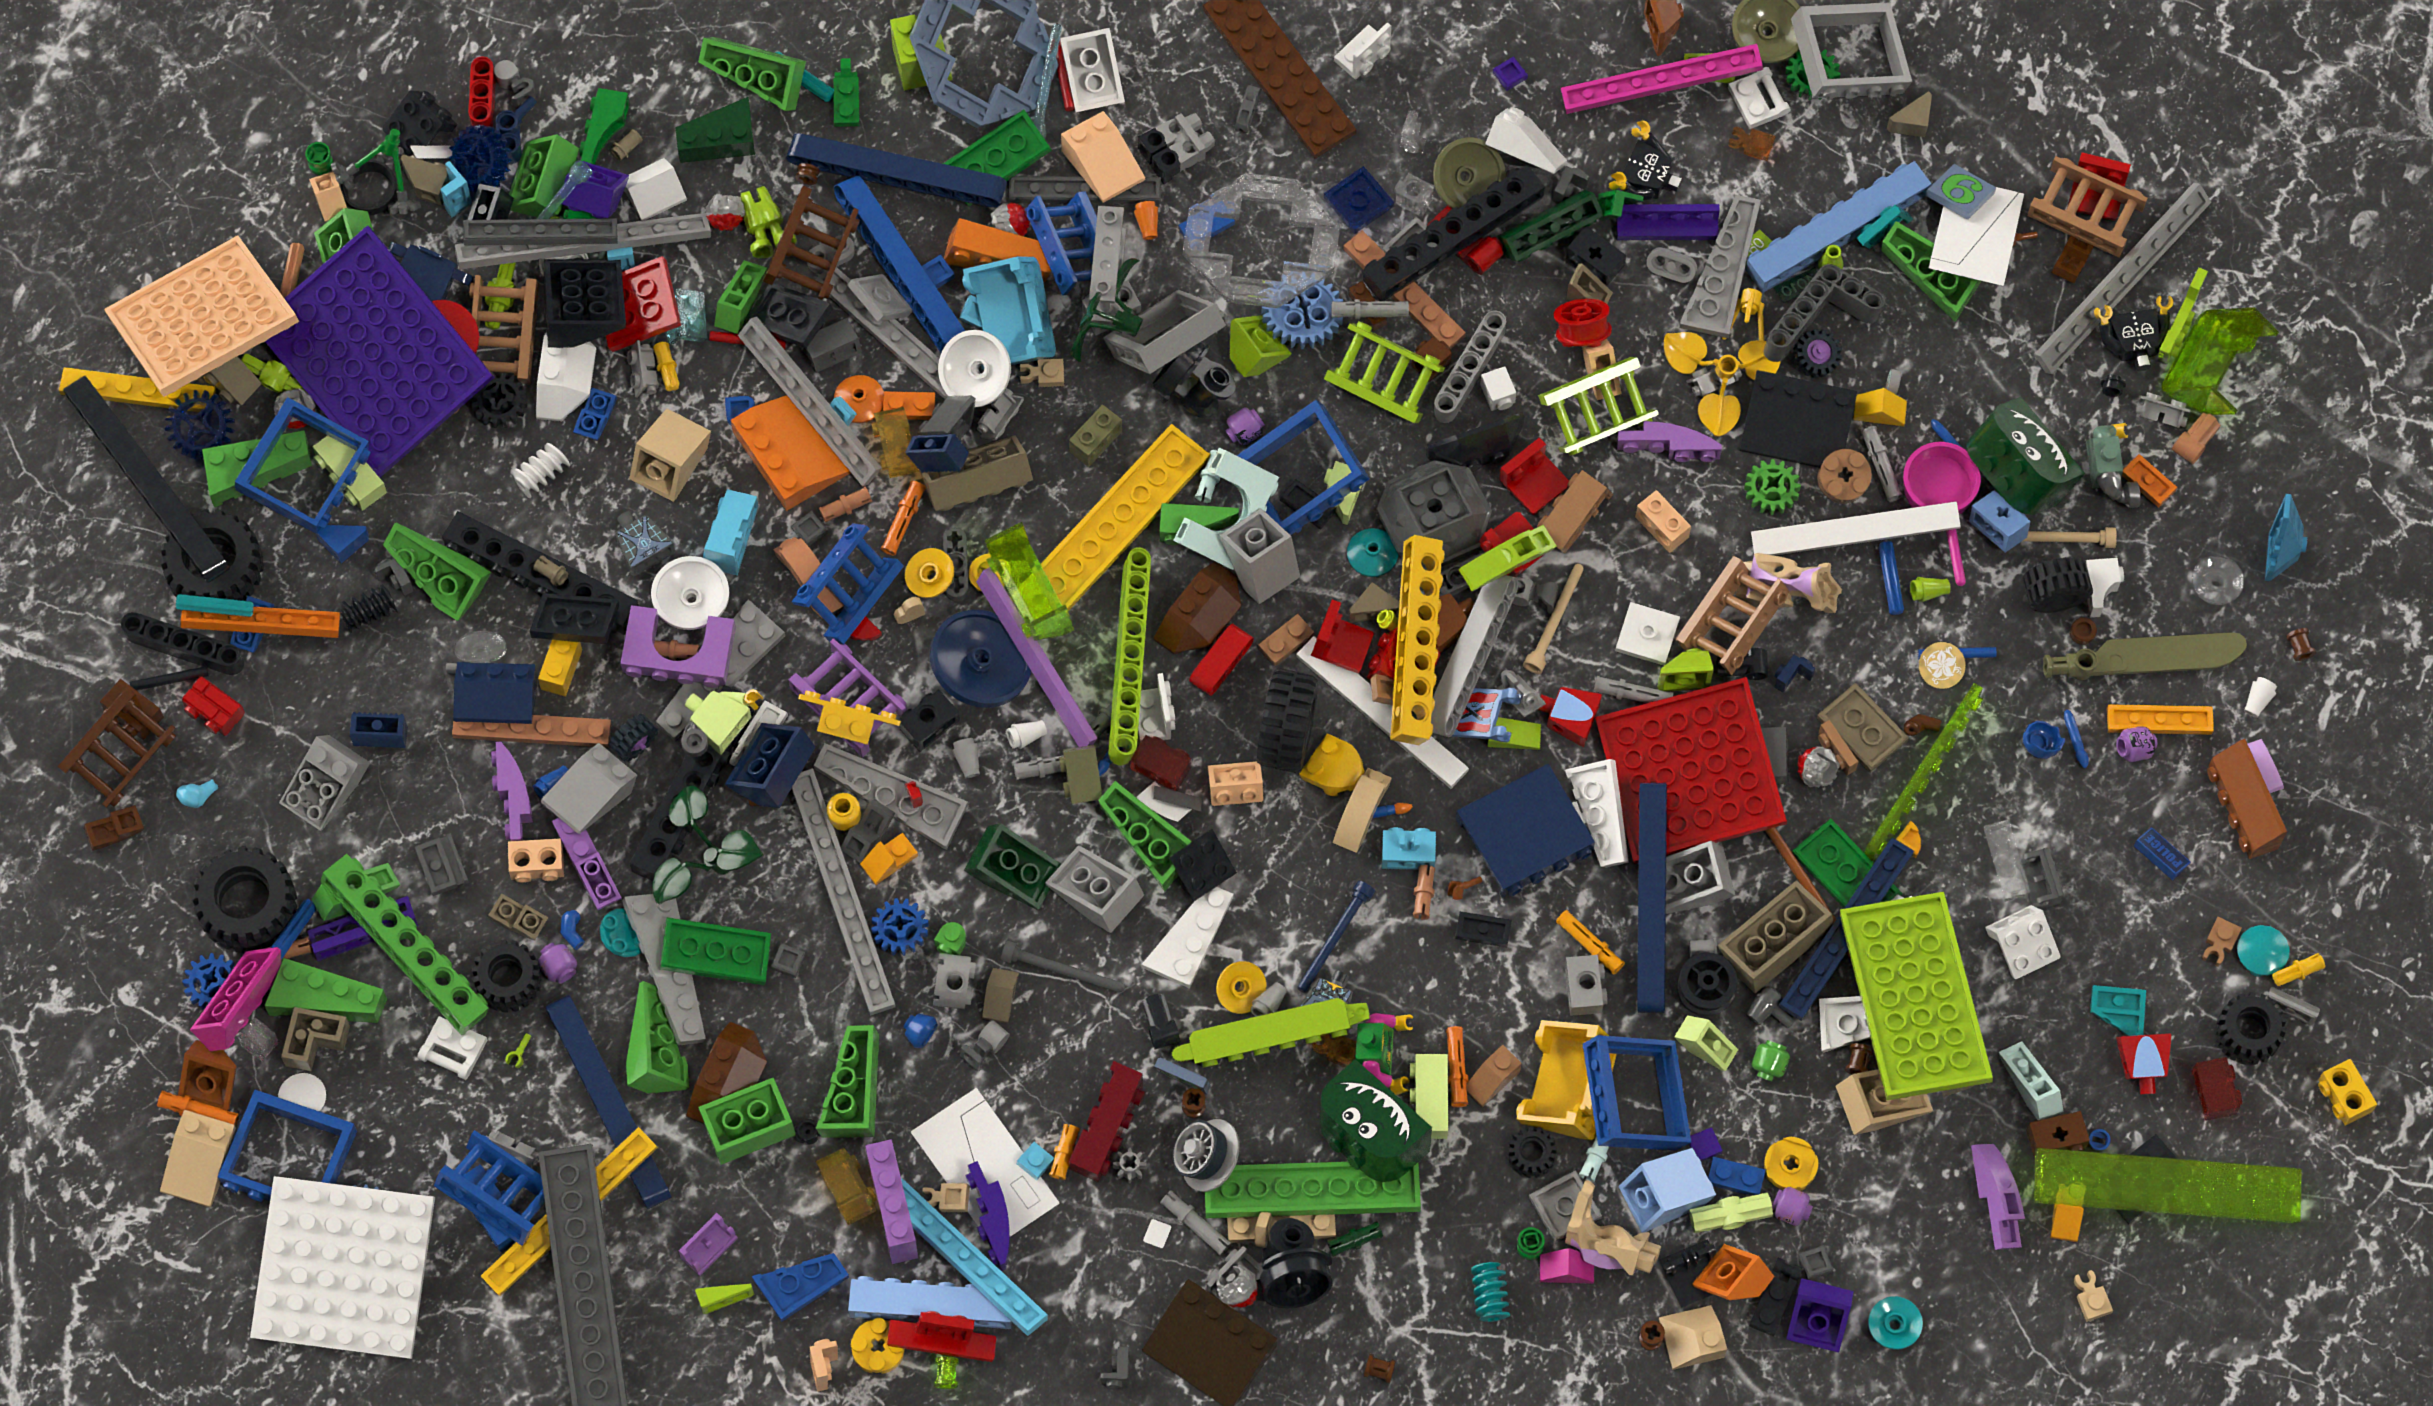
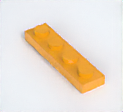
(2161, 719)

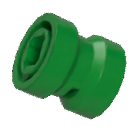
(320, 153)
(1528, 1248)

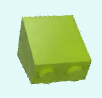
(905, 56)

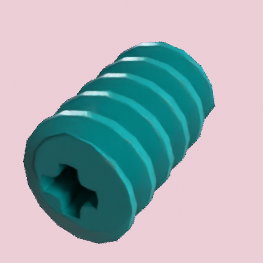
(1489, 1292)

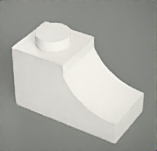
(2105, 578)

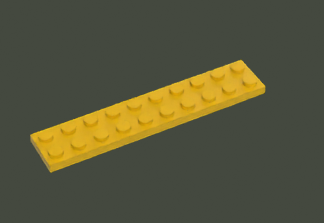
(1122, 514)

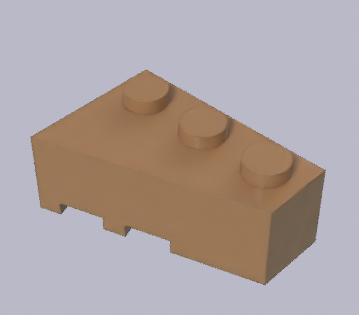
(1574, 509)

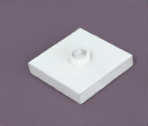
(1647, 634)

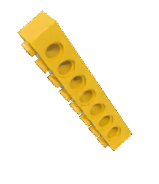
(1408, 650)

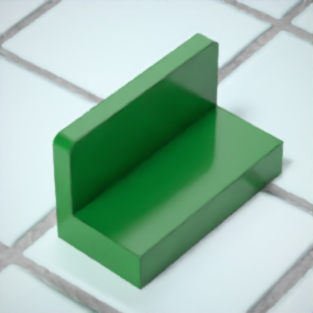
(1613, 202)

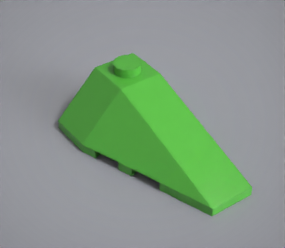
(443, 574)

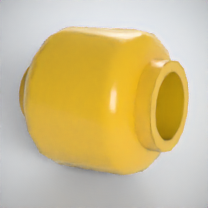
(843, 811)

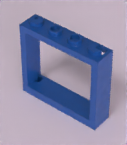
(287, 411)
(1286, 432)
(1604, 1097)
(293, 1111)

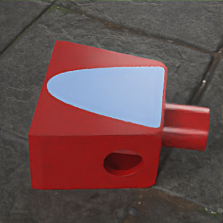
(1572, 713)
(2145, 1058)

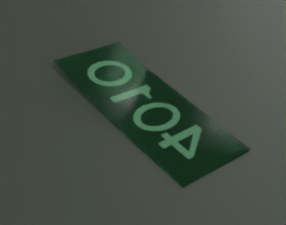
(1795, 285)

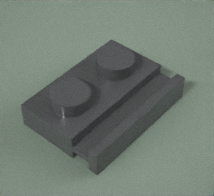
(441, 864)

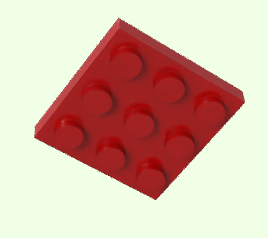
(648, 304)

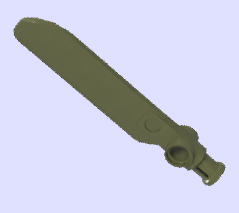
(2150, 655)

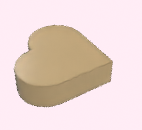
(910, 610)
(1262, 1229)

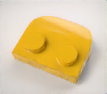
(1333, 766)

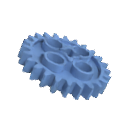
(1279, 318)

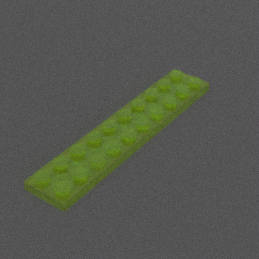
(2167, 1185)

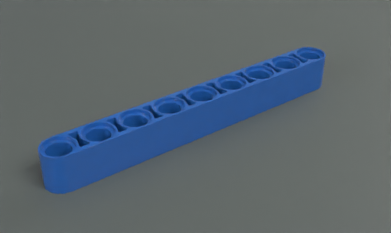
(899, 261)

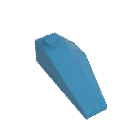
(2284, 539)

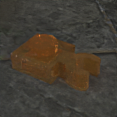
(1756, 144)
(1340, 1051)

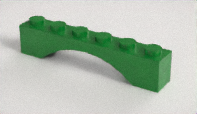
(607, 118)

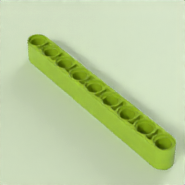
(1129, 666)

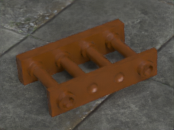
(795, 226)
(108, 723)

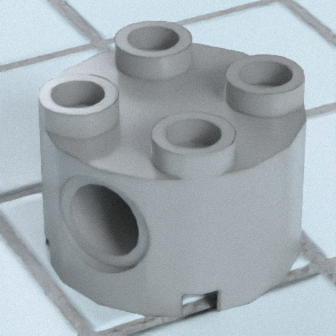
(951, 965)

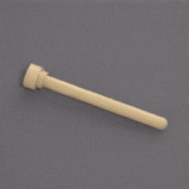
(2104, 537)
(1535, 661)

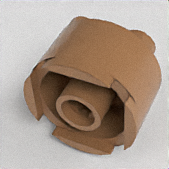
(1854, 465)

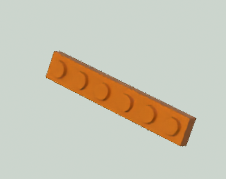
(268, 621)

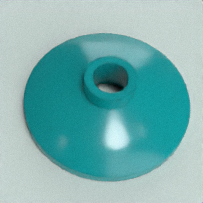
(1372, 563)
(1900, 1311)

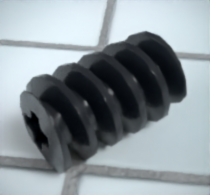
(367, 607)

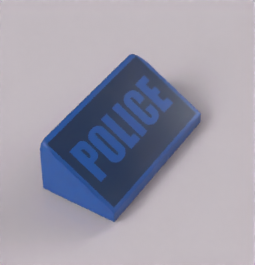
(2161, 853)

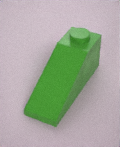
(739, 297)
(1208, 516)
(330, 907)

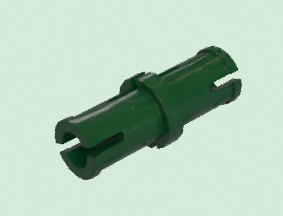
(1355, 1238)

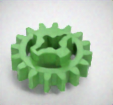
(1772, 497)

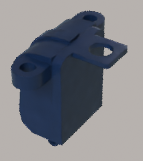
(430, 270)

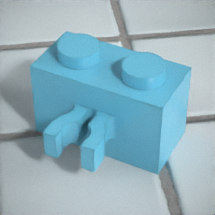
(1408, 848)

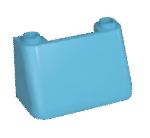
(1013, 306)

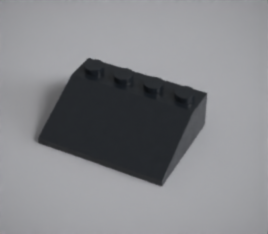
(582, 300)
(1796, 419)

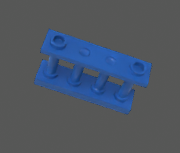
(1049, 238)
(869, 588)
(480, 1202)

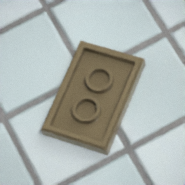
(1864, 727)

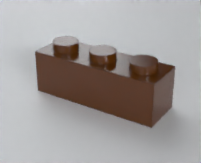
(1361, 292)

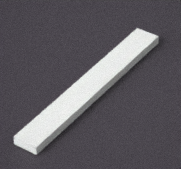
(1856, 529)
(1359, 694)

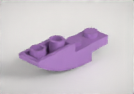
(1678, 440)
(512, 790)
(588, 865)
(2002, 1194)

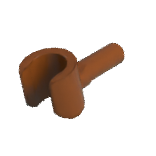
(2019, 237)
(1456, 887)

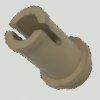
(626, 145)
(550, 570)

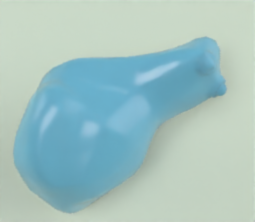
(195, 795)

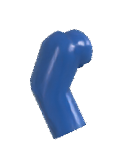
(568, 928)

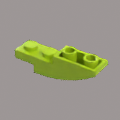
(1507, 557)

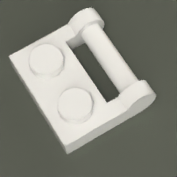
(1751, 102)
(448, 1038)

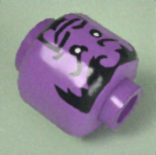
(1244, 426)
(2136, 744)

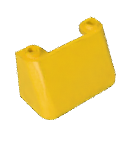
(1562, 1090)

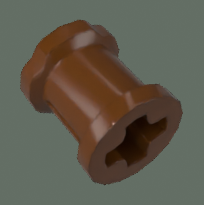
(2301, 644)
(1859, 1058)
(1195, 1095)
(1657, 1341)
(1385, 1374)

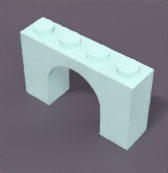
(1255, 487)

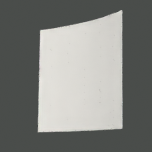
(1165, 809)

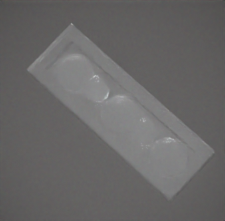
(2006, 860)

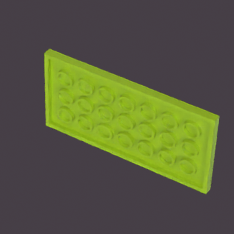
(1915, 996)

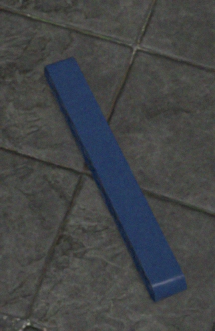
(897, 170)
(1652, 897)
(604, 1094)

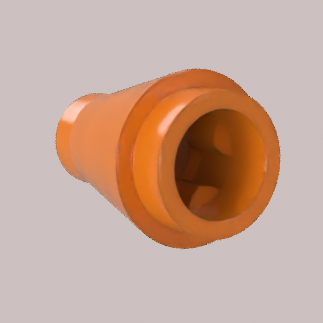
(1147, 218)

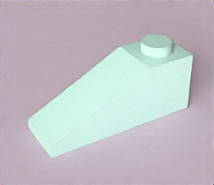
(2032, 1081)

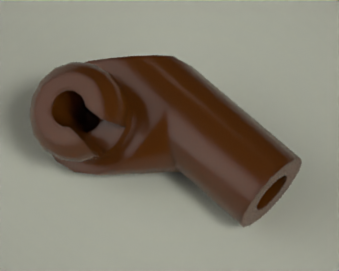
(1921, 722)

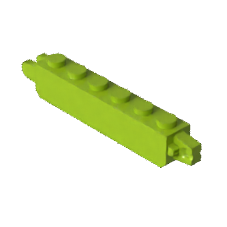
(1271, 1030)

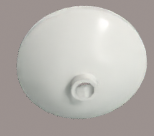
(961, 362)
(685, 579)

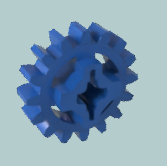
(911, 925)
(203, 973)

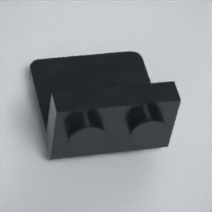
(418, 120)

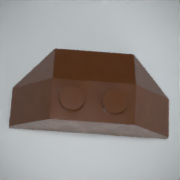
(1200, 611)
(731, 1066)

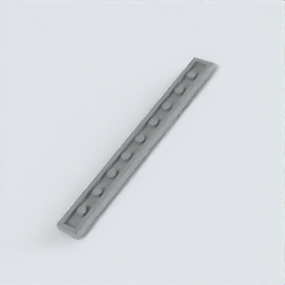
(629, 235)
(2123, 277)
(842, 893)

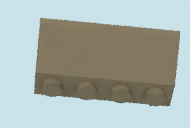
(985, 472)
(1776, 936)

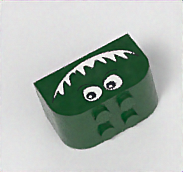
(2023, 458)
(1372, 1125)

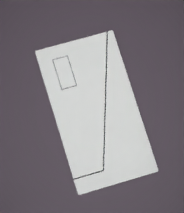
(1980, 244)
(973, 1133)

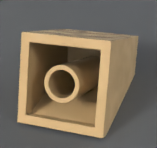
(669, 454)

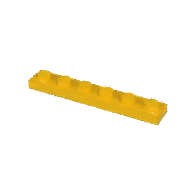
(132, 389)

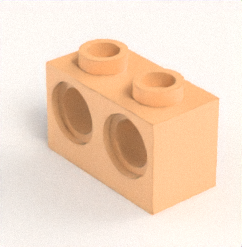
(1663, 521)
(536, 852)

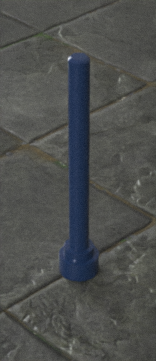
(1361, 893)

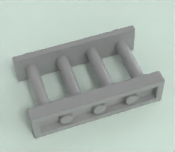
(1107, 260)

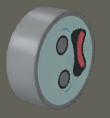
(1893, 381)

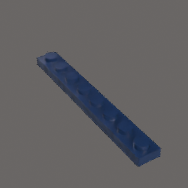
(1834, 945)

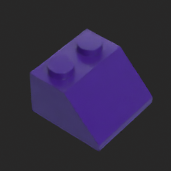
(599, 193)
(1820, 1315)

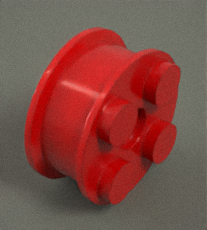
(1582, 323)

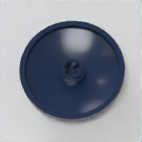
(978, 660)

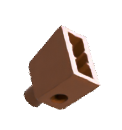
(1451, 620)

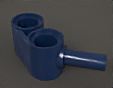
(513, 133)

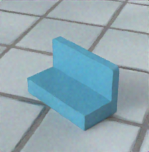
(456, 192)

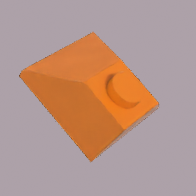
(1734, 1274)

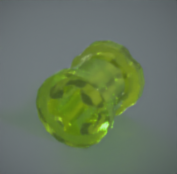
(946, 1372)

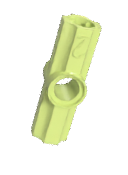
(1731, 1213)

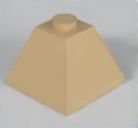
(1693, 1337)

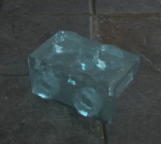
(692, 317)

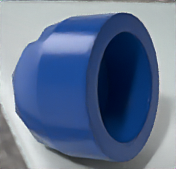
(2102, 1134)

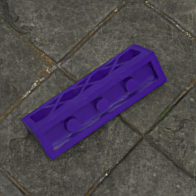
(1668, 222)
(350, 939)

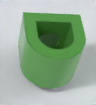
(950, 939)

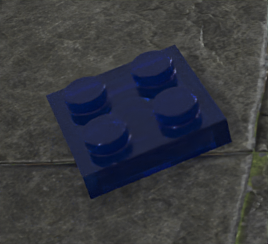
(1359, 200)

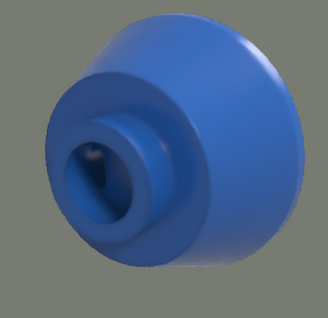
(920, 1029)

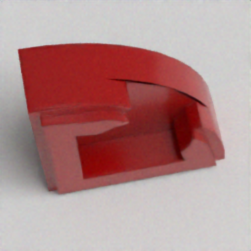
(866, 631)
(914, 794)

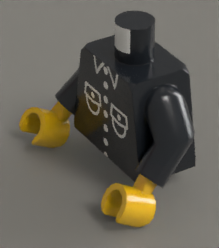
(1647, 168)
(2136, 333)

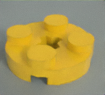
(1784, 1150)
(863, 1343)

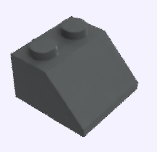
(951, 417)

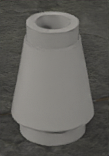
(967, 757)
(1269, 1000)

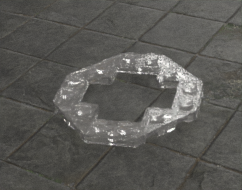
(1295, 276)

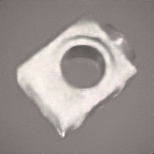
(1415, 204)
(258, 1039)

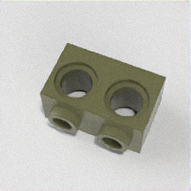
(1095, 435)

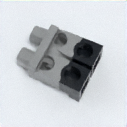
(1175, 145)

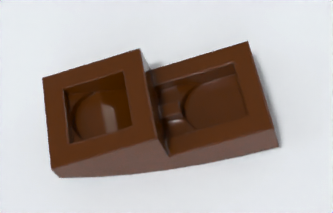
(2072, 259)
(113, 829)

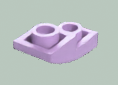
(2266, 766)

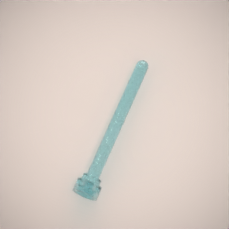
(1047, 78)
(578, 173)

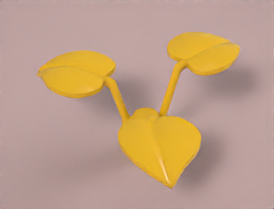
(1716, 411)

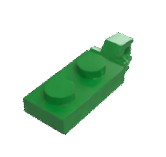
(846, 96)

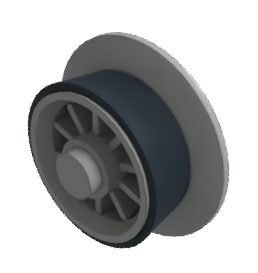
(1206, 1153)

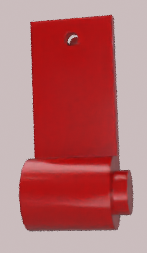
(1480, 254)

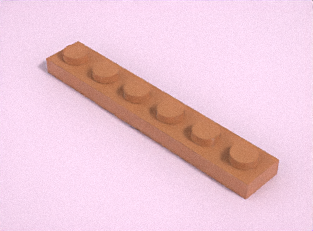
(1421, 306)
(542, 730)

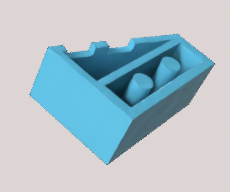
(731, 530)

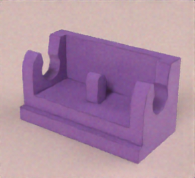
(708, 1244)

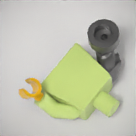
(717, 720)

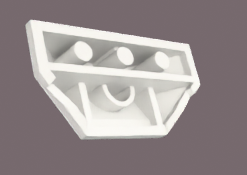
(563, 380)

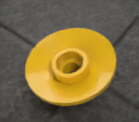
(922, 566)
(1252, 985)

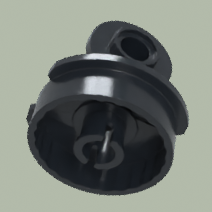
(1200, 395)
(1292, 1268)

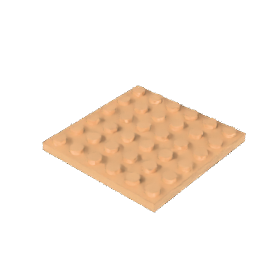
(201, 316)

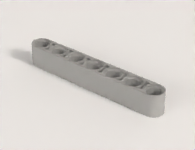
(1471, 653)

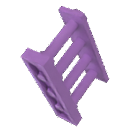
(842, 653)

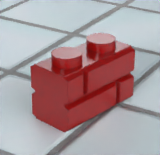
(212, 706)

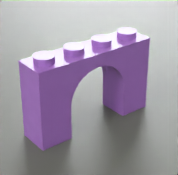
(707, 666)
(892, 1201)

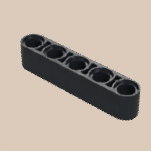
(173, 635)

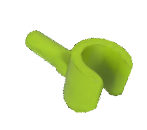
(519, 1051)

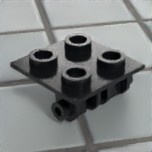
(1202, 865)
(1684, 1268)

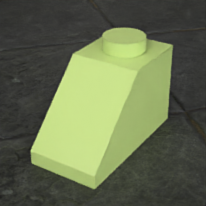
(1334, 475)
(1706, 1042)

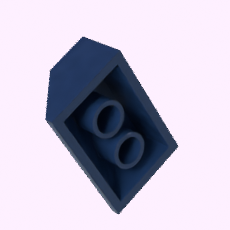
(494, 692)
(771, 764)

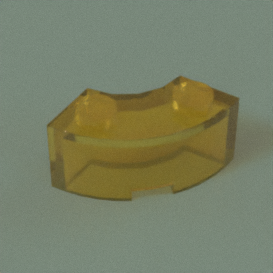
(894, 436)
(846, 1185)

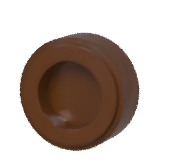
(2083, 631)

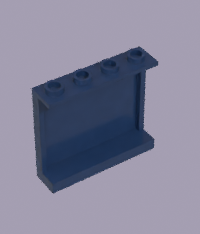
(1526, 830)

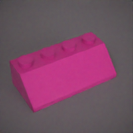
(237, 998)

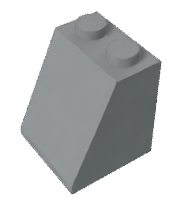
(1261, 555)

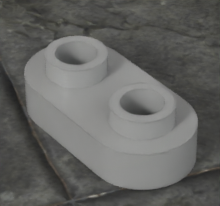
(828, 253)
(1672, 266)

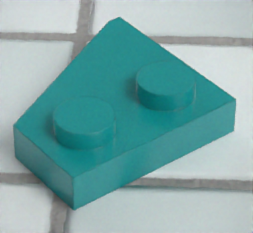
(1877, 231)
(2120, 1008)

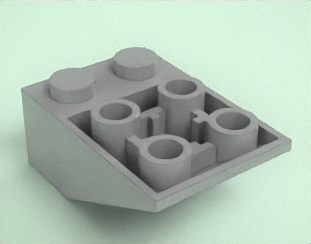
(324, 781)

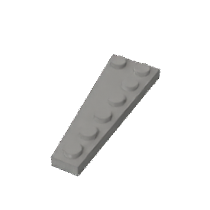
(1718, 288)
(752, 641)
(934, 820)
(674, 988)

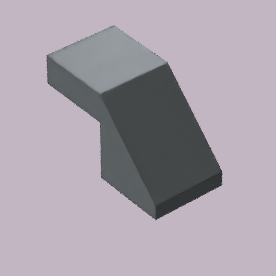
(868, 831)

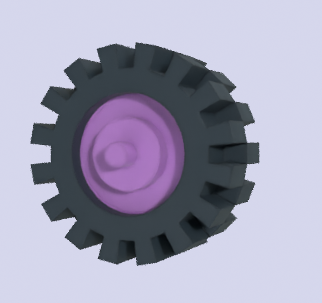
(1817, 353)
(633, 737)

